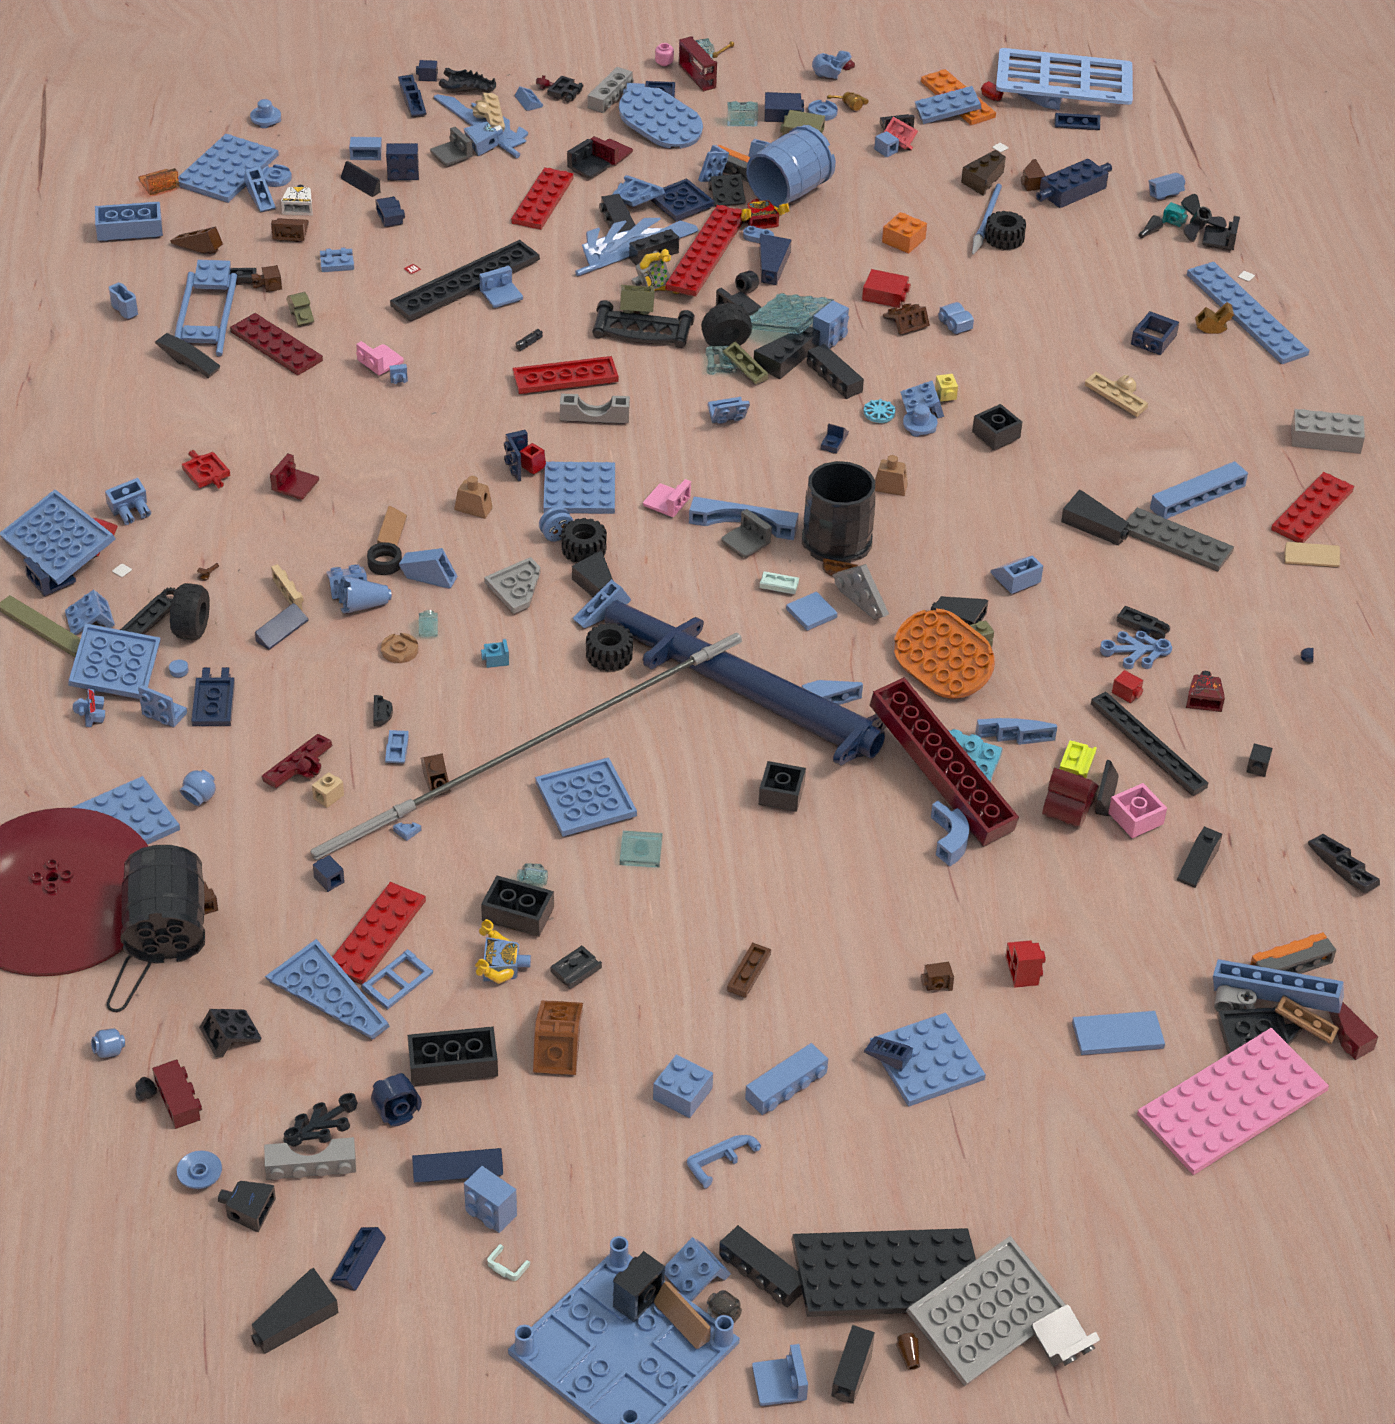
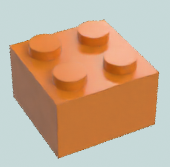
(904, 232)

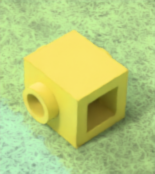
(946, 387)

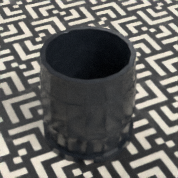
(839, 512)
(163, 904)

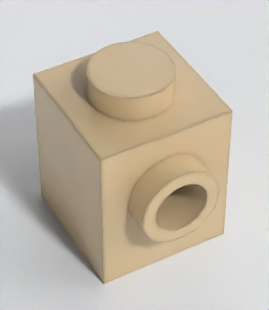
(328, 790)

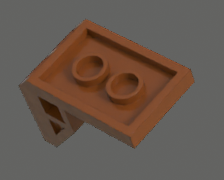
(557, 1037)

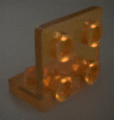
(160, 181)

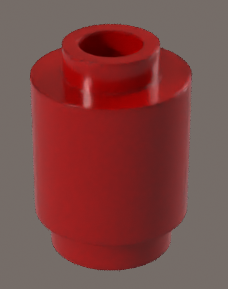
(989, 90)

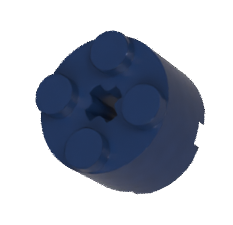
(395, 1099)

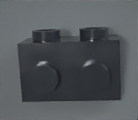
(908, 119)

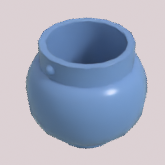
(198, 787)

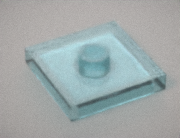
(641, 849)

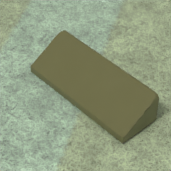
(746, 363)

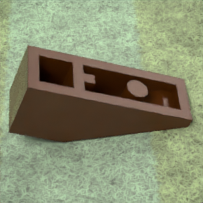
(201, 240)

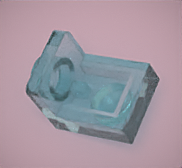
(428, 623)

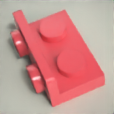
(902, 131)

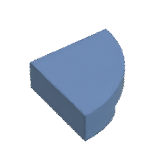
(407, 831)

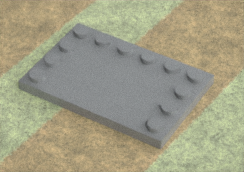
(985, 1310)

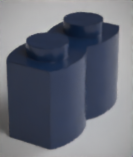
(389, 211)

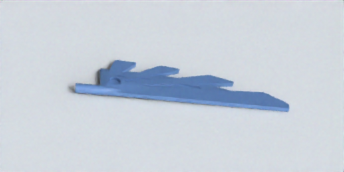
(507, 140)
(616, 245)

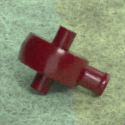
(543, 82)

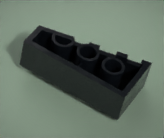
(786, 352)

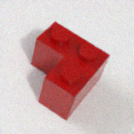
(1025, 963)

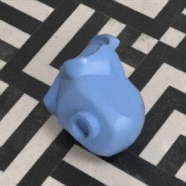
(829, 65)

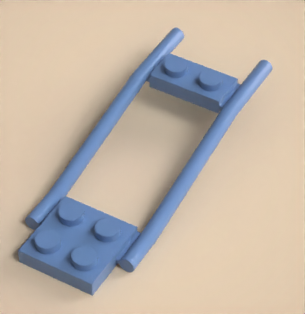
(208, 275)

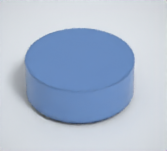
(178, 668)

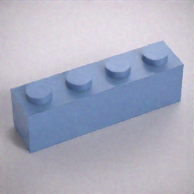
(786, 1079)

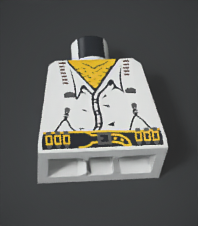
(297, 201)

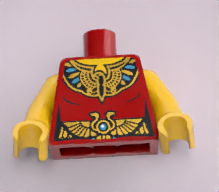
(763, 214)

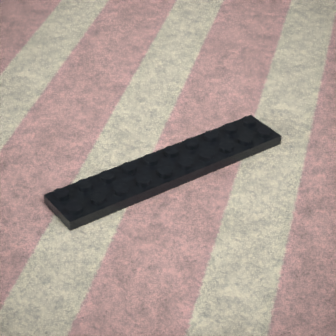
(461, 281)

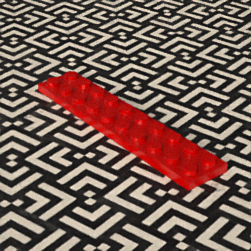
(705, 251)

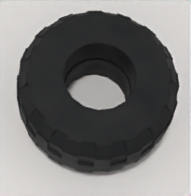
(726, 325)
(189, 611)

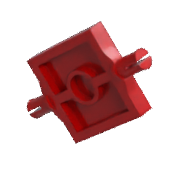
(205, 469)

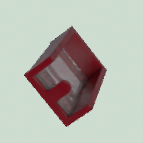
(697, 64)

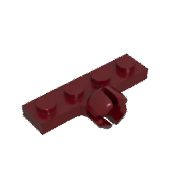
(301, 761)

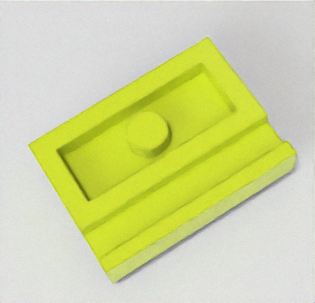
(1078, 758)

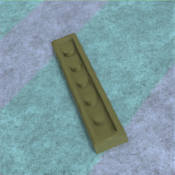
(40, 625)

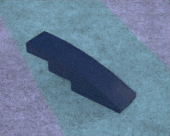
(412, 95)

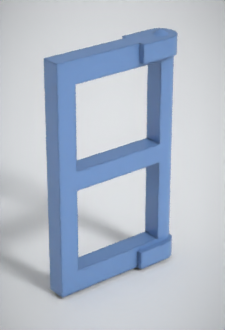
(367, 986)

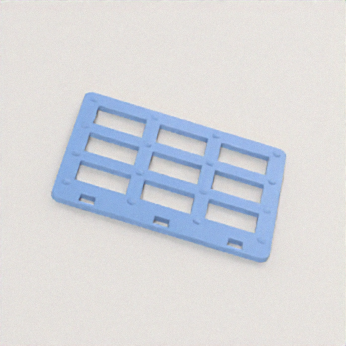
(1044, 77)

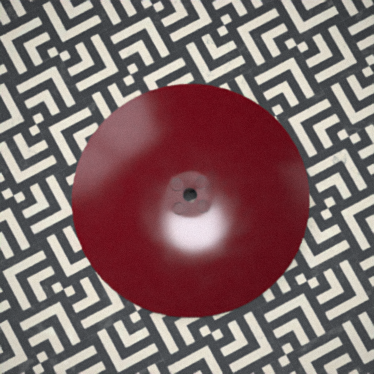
(66, 921)

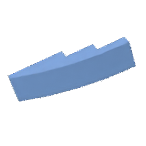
(1022, 730)

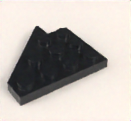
(1246, 1024)

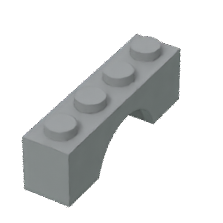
(613, 411)
(285, 1163)

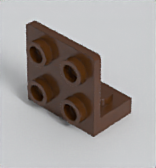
(289, 229)
(909, 317)

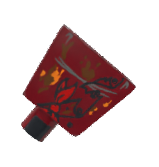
(1206, 693)

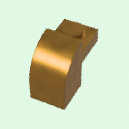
(1213, 322)

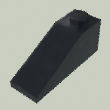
(1200, 857)

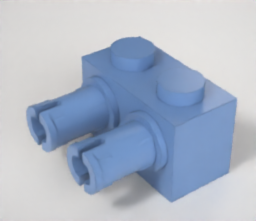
(126, 497)

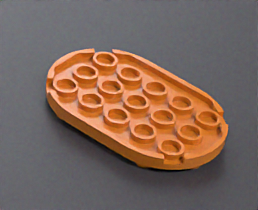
(944, 653)

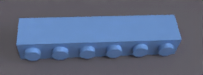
(1199, 490)
(1273, 984)

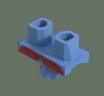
(91, 708)

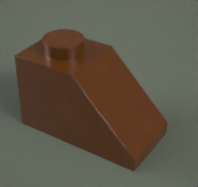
(1032, 176)

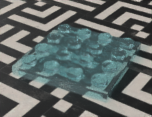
(788, 313)

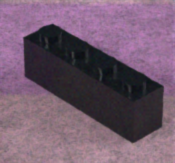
(616, 211)
(835, 371)
(761, 1266)

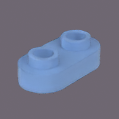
(753, 234)

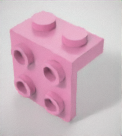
(378, 358)

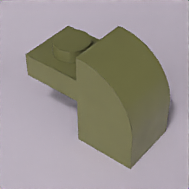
(300, 306)

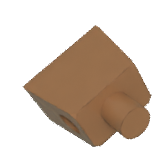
(891, 477)
(473, 498)

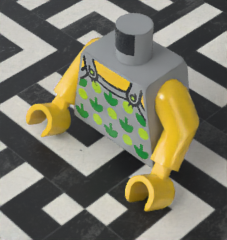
(653, 271)

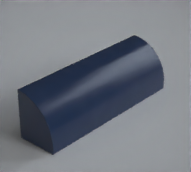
(456, 1164)

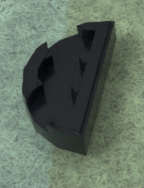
(382, 710)

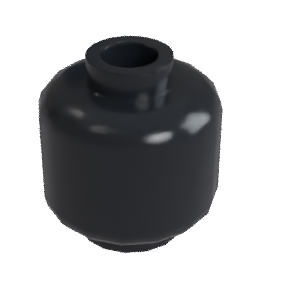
(747, 281)

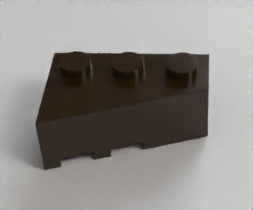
(983, 172)

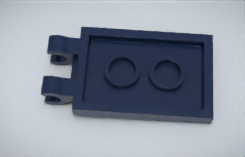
(213, 699)

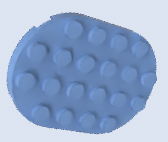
(660, 117)

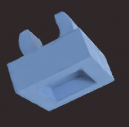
(398, 373)

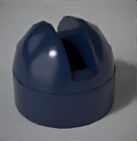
(1307, 654)

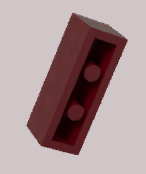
(177, 1093)

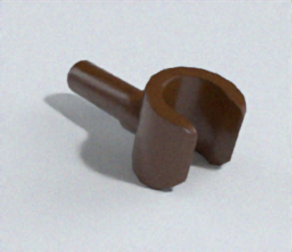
(205, 573)

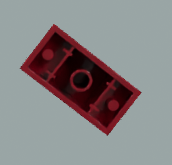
(1069, 797)

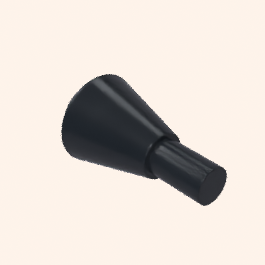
(1154, 224)

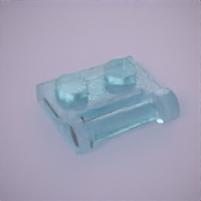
(725, 363)

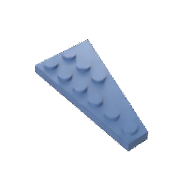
(324, 984)

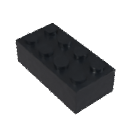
(452, 1055)

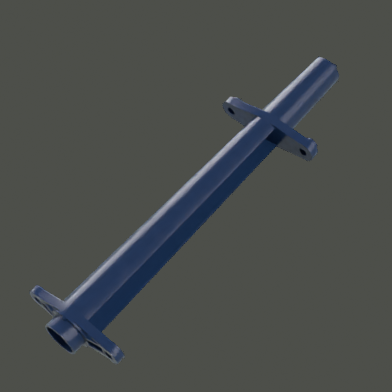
(849, 731)

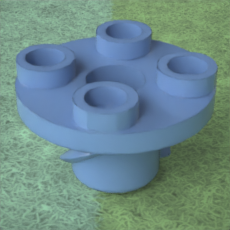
(265, 114)
(921, 421)

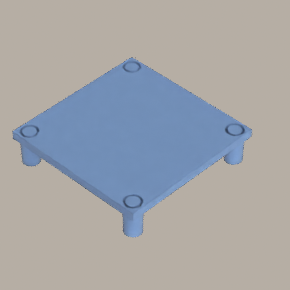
(614, 1365)

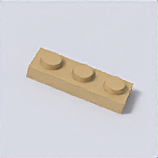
(286, 586)

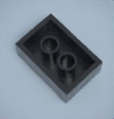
(517, 905)

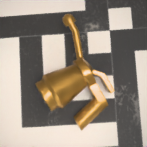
(853, 100)

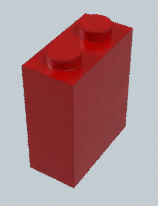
(886, 288)

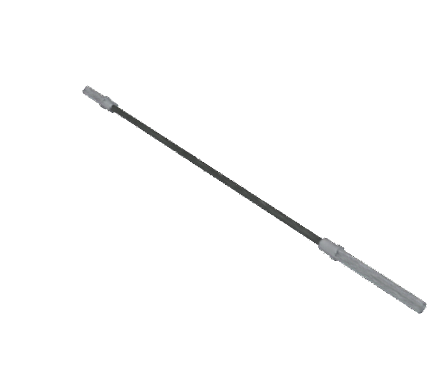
(404, 808)

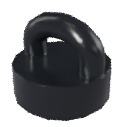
(145, 1089)

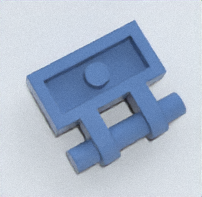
(340, 262)

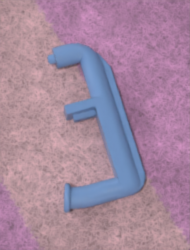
(716, 1152)

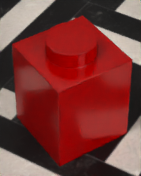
(533, 458)
(1127, 686)

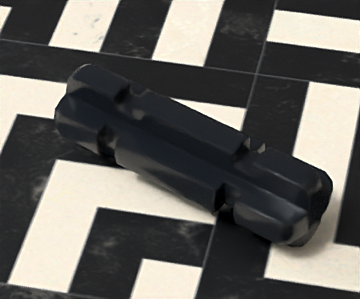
(529, 339)

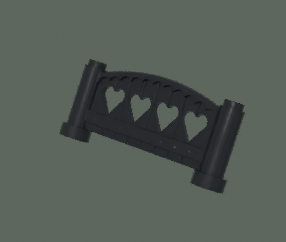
(607, 317)

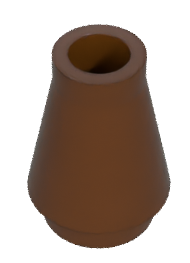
(909, 1350)

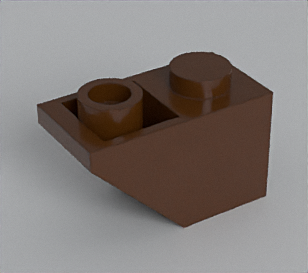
(434, 771)

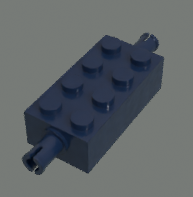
(1074, 183)

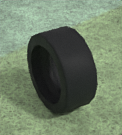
(384, 549)

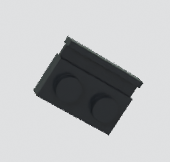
(576, 967)

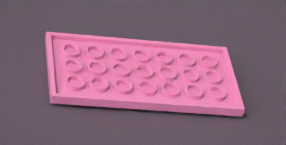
(1232, 1101)

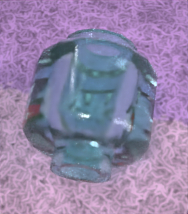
(533, 874)

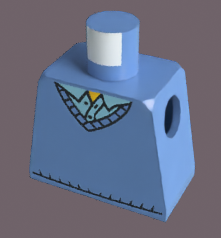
(483, 137)

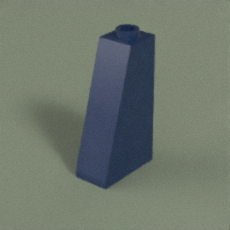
(773, 257)

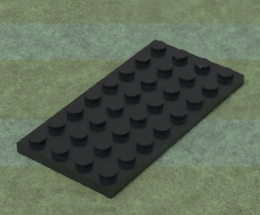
(876, 1268)

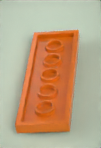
(944, 82)

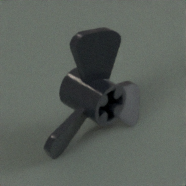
(1200, 217)

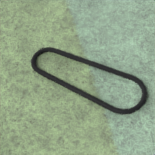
(133, 991)

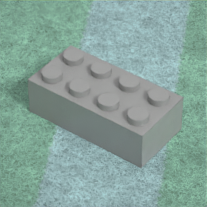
(1327, 431)

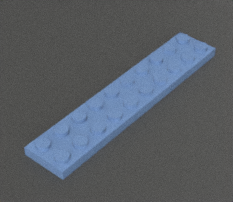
(1248, 313)

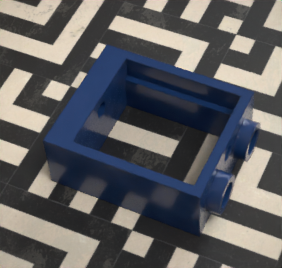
(1158, 324)

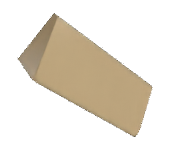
(1312, 554)

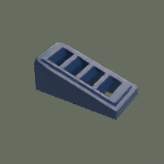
(893, 1060)

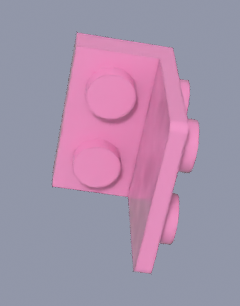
(667, 499)

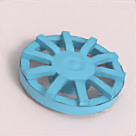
(879, 411)

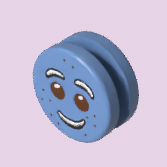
(553, 522)

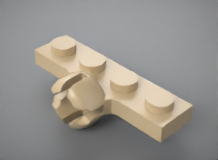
(490, 109)
(1118, 392)

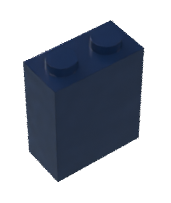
(779, 105)

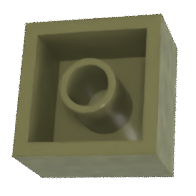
(637, 299)

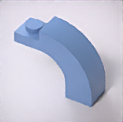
(953, 846)

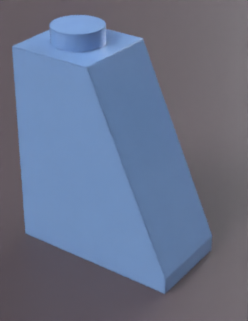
(429, 567)

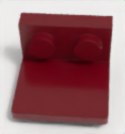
(610, 150)
(291, 481)

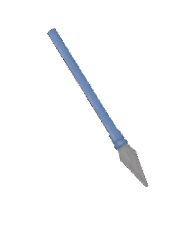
(979, 236)

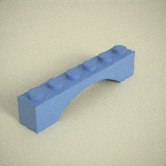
(710, 511)

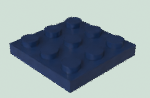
(683, 200)

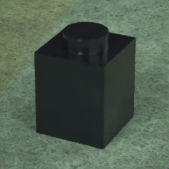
(1259, 760)

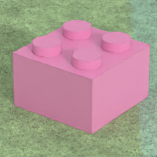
(1137, 810)

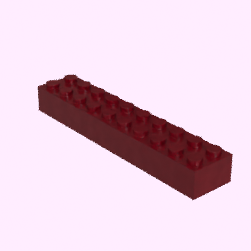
(943, 761)

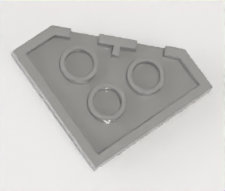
(515, 584)
(861, 589)

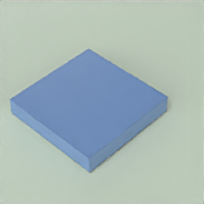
(811, 611)

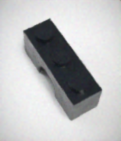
(664, 240)

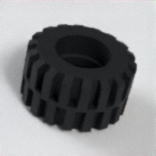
(1005, 230)
(583, 539)
(609, 647)

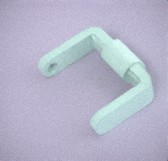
(503, 1271)

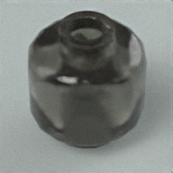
(724, 1304)

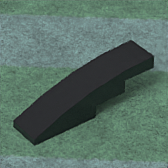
(186, 353)
(1340, 860)

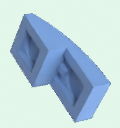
(397, 746)

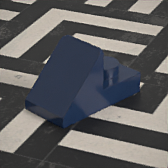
(834, 439)

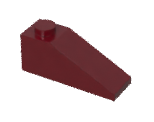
(1353, 1033)

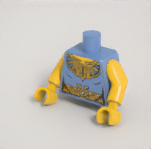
(500, 956)

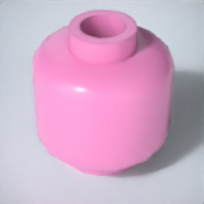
(664, 54)

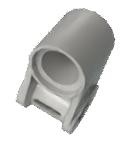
(1233, 998)

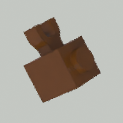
(270, 279)

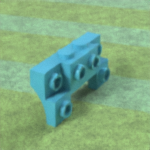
(983, 754)

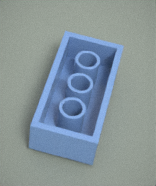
(128, 221)

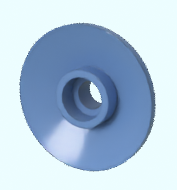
(199, 1162)

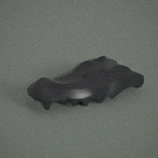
(465, 80)

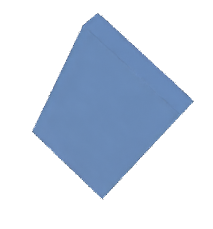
(1118, 1032)

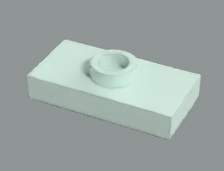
(779, 582)

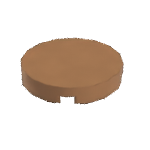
(399, 648)

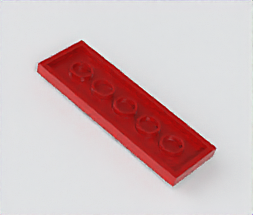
(542, 198)
(565, 374)
(1312, 508)
(378, 931)

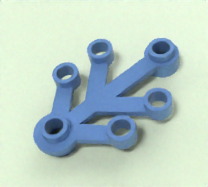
(1157, 647)

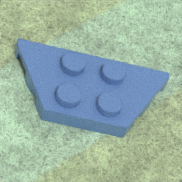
(637, 191)

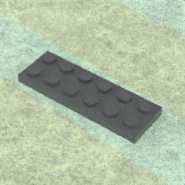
(1178, 539)

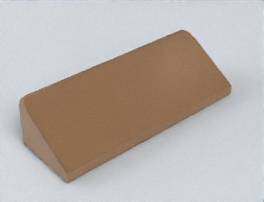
(392, 526)
(1306, 1019)
(682, 1315)

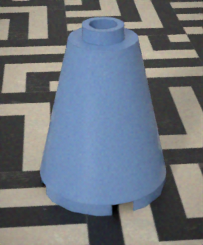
(362, 594)

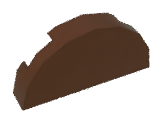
(832, 566)

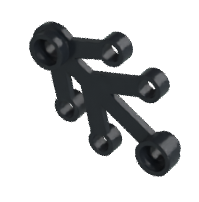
(320, 1120)

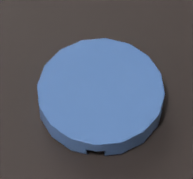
(826, 108)
(277, 175)

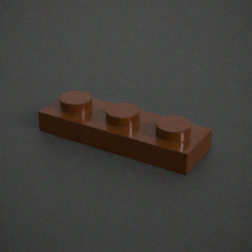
(749, 970)

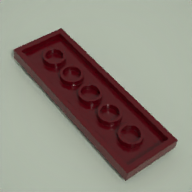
(276, 344)

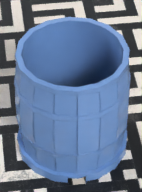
(791, 166)

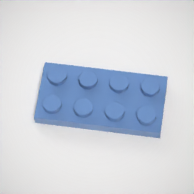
(947, 105)

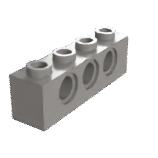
(609, 89)

